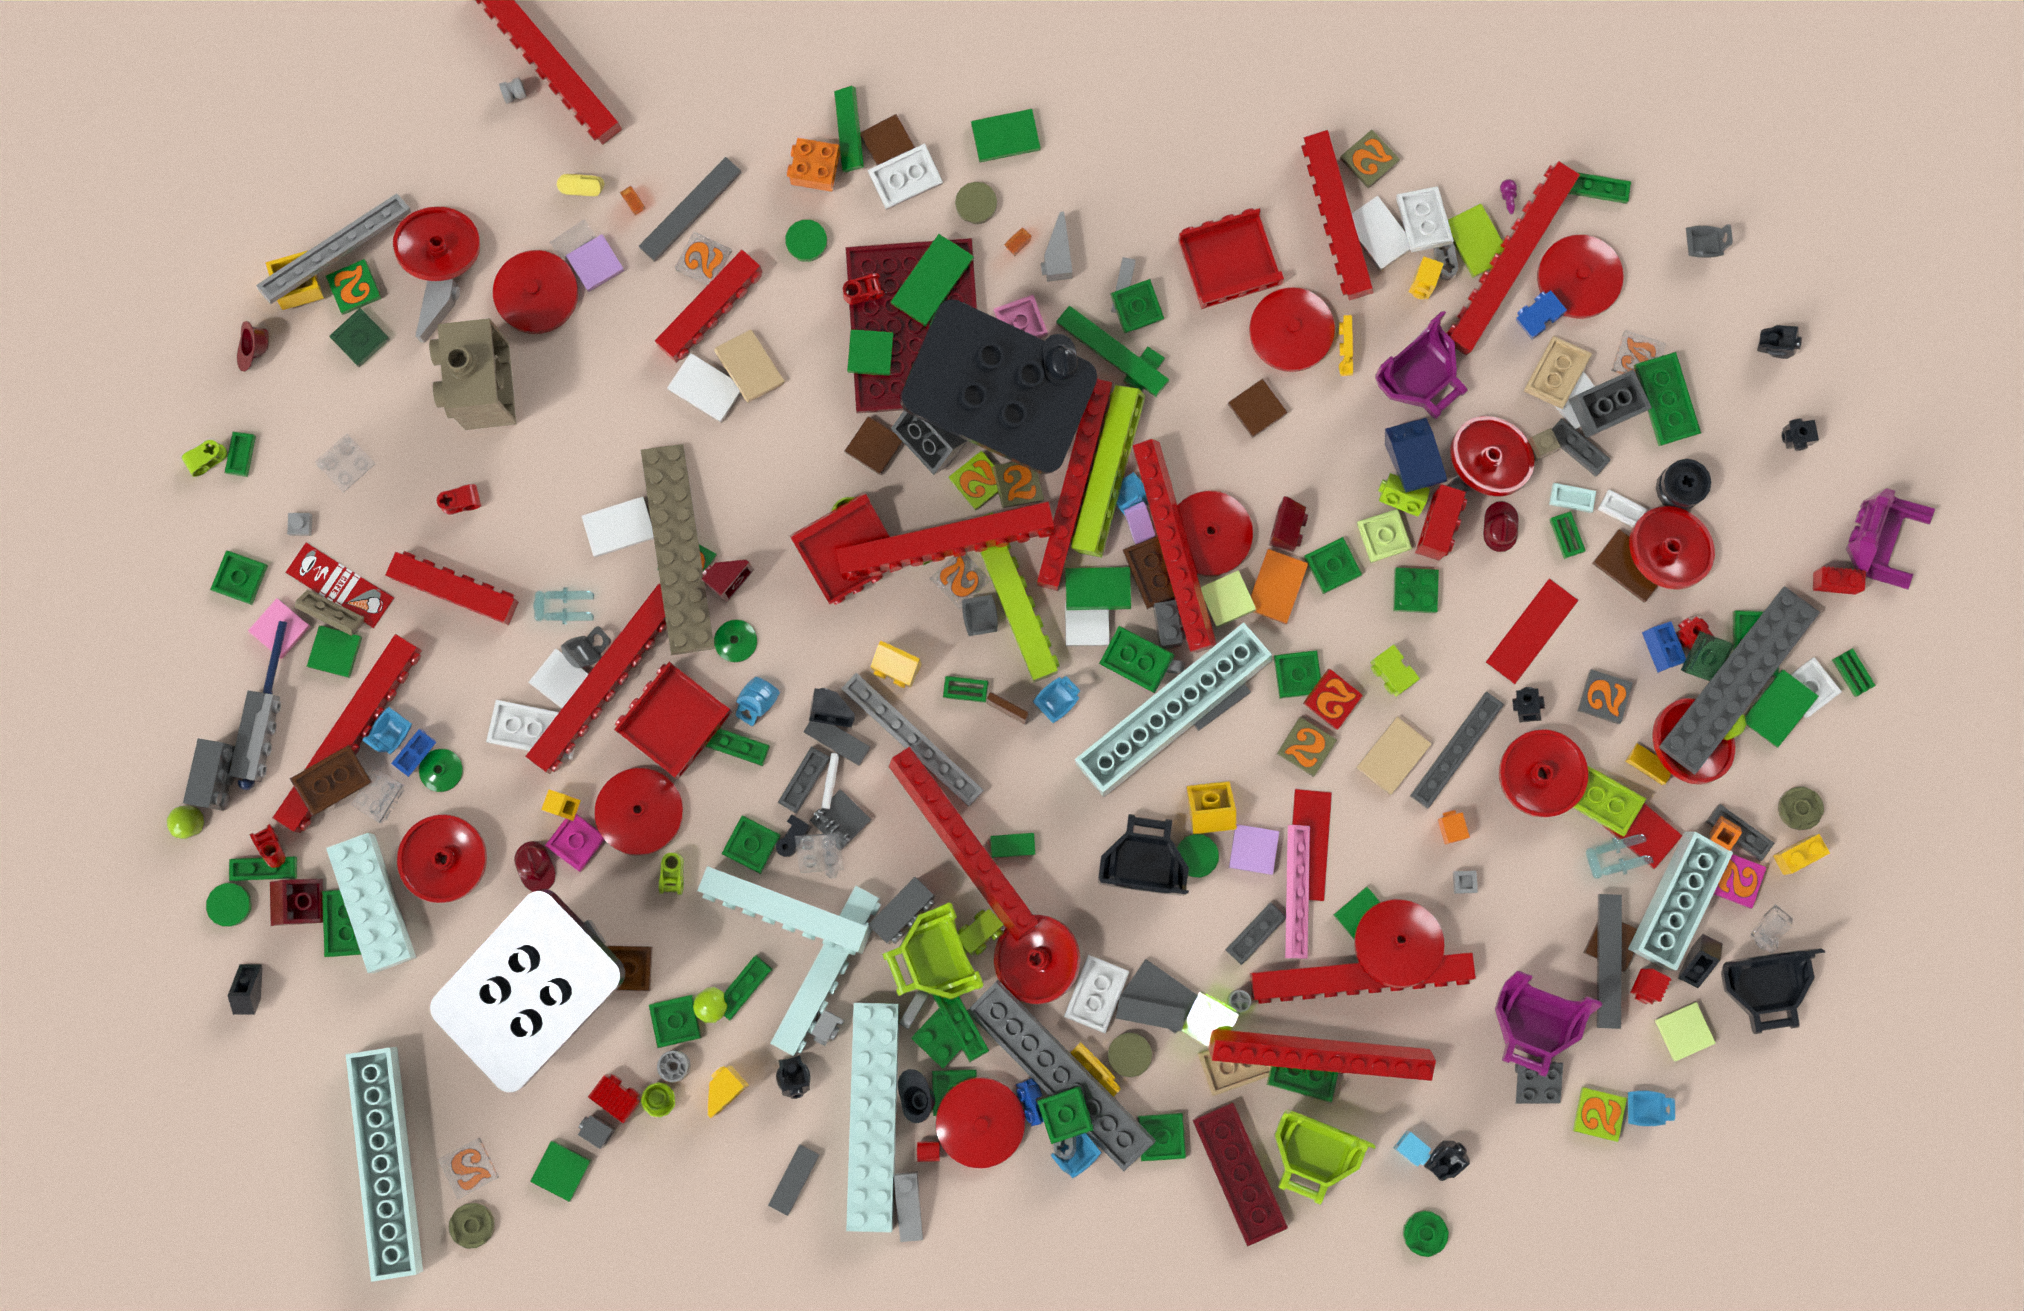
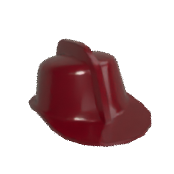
(251, 345)
(1500, 526)
(534, 866)

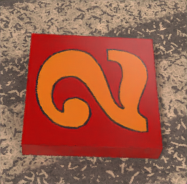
(1332, 699)

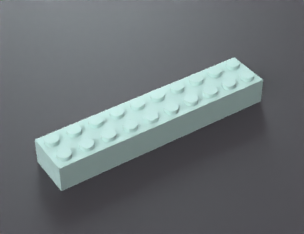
(1173, 709)
(873, 1117)
(384, 1164)

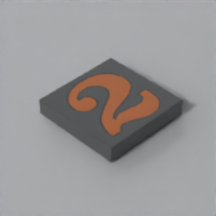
(1605, 696)

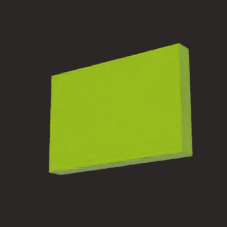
(1475, 239)
(1609, 802)

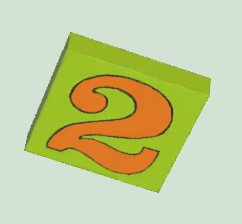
(975, 480)
(1599, 1114)

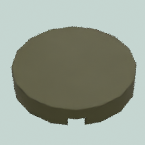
(976, 202)
(1800, 808)
(1129, 1054)
(471, 1225)

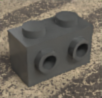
(1168, 624)

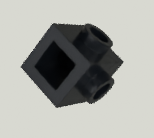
(1799, 434)
(1528, 704)

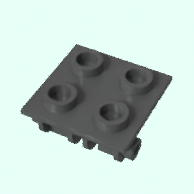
(842, 818)
(1536, 1088)

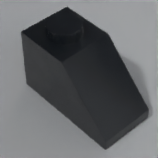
(830, 709)
(1701, 960)
(246, 989)

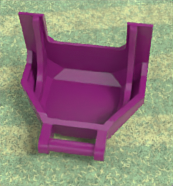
(1423, 371)
(1877, 532)
(1539, 1022)

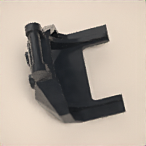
(1145, 861)
(1770, 985)

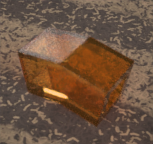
(632, 200)
(1018, 241)

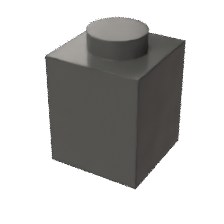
(596, 1131)

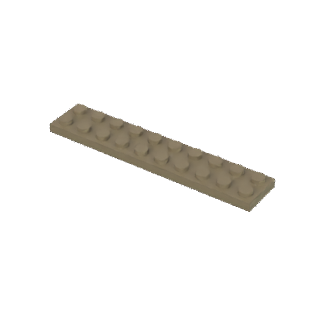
(677, 549)

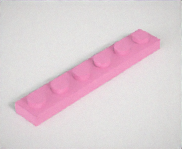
(1297, 892)

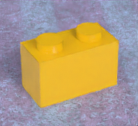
(1425, 278)
(1801, 854)

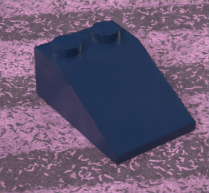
(1415, 454)

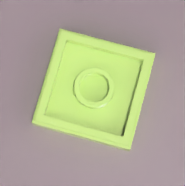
(1384, 535)
(1228, 599)
(1685, 1031)

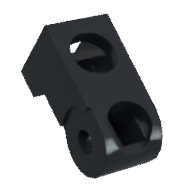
(787, 846)

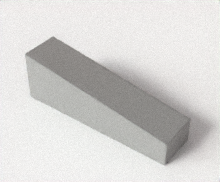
(1125, 275)

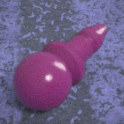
(1508, 190)

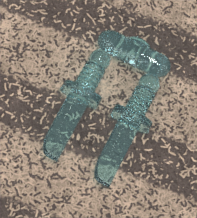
(562, 616)
(1622, 865)

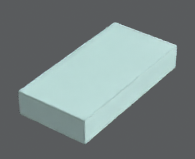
(1572, 497)

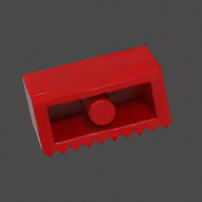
(1839, 580)
(1650, 986)
(615, 1097)

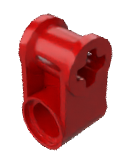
(864, 288)
(462, 499)
(267, 843)

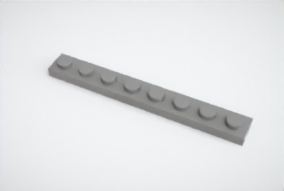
(333, 248)
(911, 737)

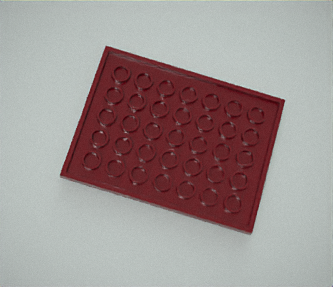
(894, 266)

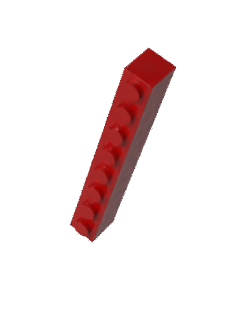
(1338, 215)

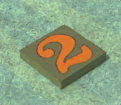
(1369, 158)
(1017, 485)
(1306, 746)

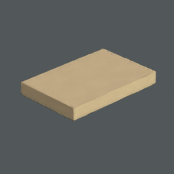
(749, 366)
(1557, 372)
(1393, 755)
(1228, 1076)

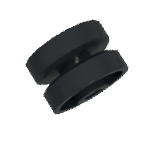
(1683, 484)

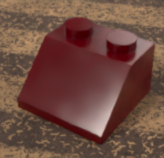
(1288, 525)
(727, 577)
(296, 902)

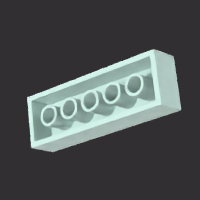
(1680, 900)
(371, 903)

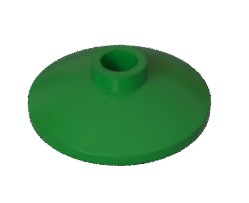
(743, 648)
(451, 770)

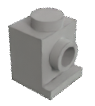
(826, 1027)

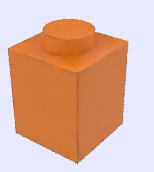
(1453, 827)
(1725, 833)

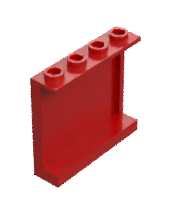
(1229, 258)
(843, 527)
(672, 720)

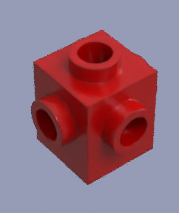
(1690, 629)

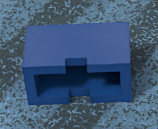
(1545, 309)

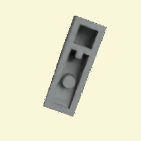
(1057, 255)
(436, 304)
(908, 1206)

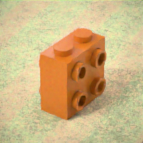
(814, 164)

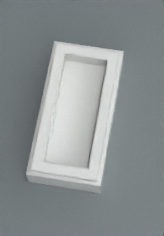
(1621, 508)

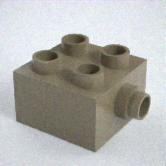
(474, 373)

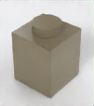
(1544, 444)

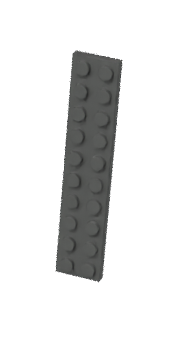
(1739, 680)
(1059, 1071)

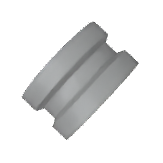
(669, 1074)

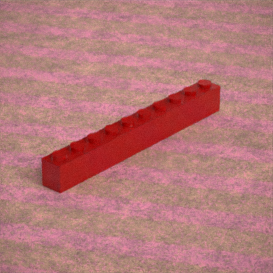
(553, 67)
(1512, 257)
(1074, 487)
(945, 541)
(1174, 546)
(600, 684)
(356, 719)
(963, 844)
(1348, 978)
(1321, 1054)

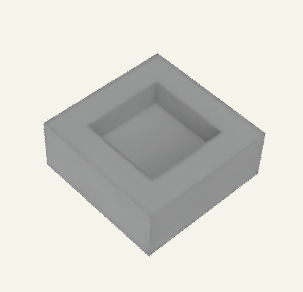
(299, 524)
(1465, 882)

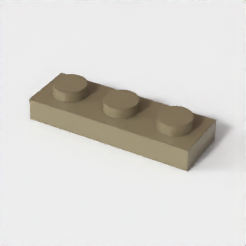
(329, 612)

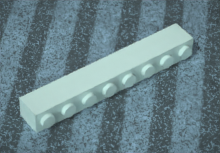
(783, 909)
(822, 979)

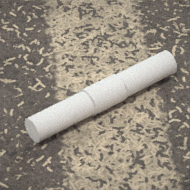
(830, 781)

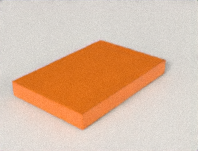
(1277, 586)

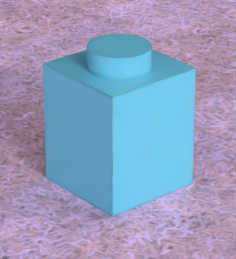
(1413, 1149)

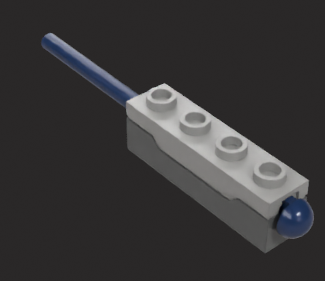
(258, 724)

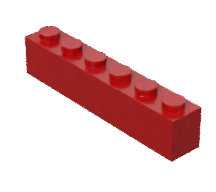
(709, 306)
(452, 588)

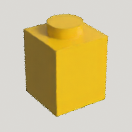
(561, 805)

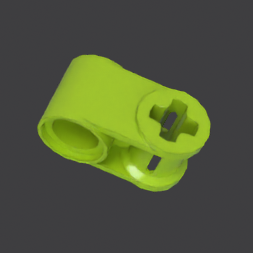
(204, 457)
(672, 876)

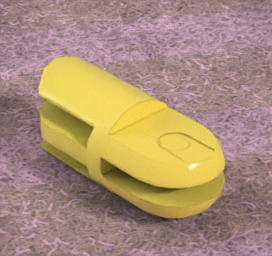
(580, 184)

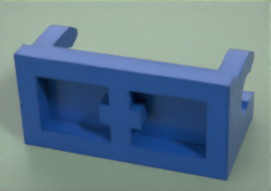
(1664, 646)
(414, 752)

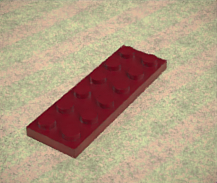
(1240, 1174)

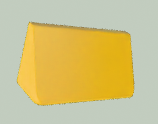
(1648, 764)

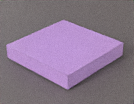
(595, 263)
(1254, 849)

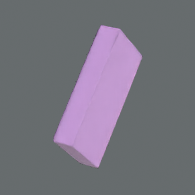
(1139, 522)

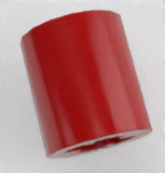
(928, 1151)

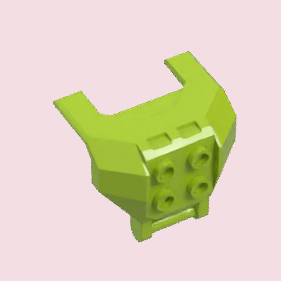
(934, 957)
(1316, 1153)

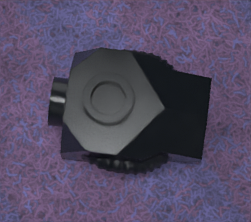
(1780, 341)
(793, 1077)
(1448, 1160)

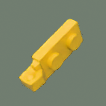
(1346, 347)
(1095, 1068)

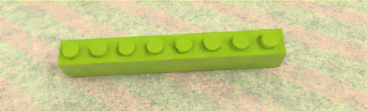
(1108, 471)
(1019, 612)

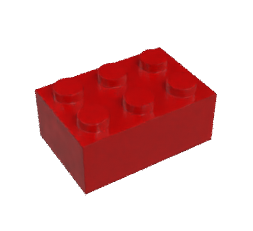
(1441, 522)

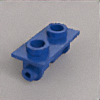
(1027, 1094)

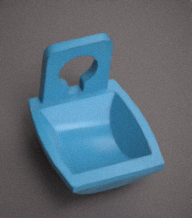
(1131, 492)
(757, 698)
(1057, 698)
(388, 732)
(1649, 1108)
(1084, 1157)

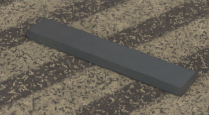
(690, 209)
(1456, 750)
(1609, 960)

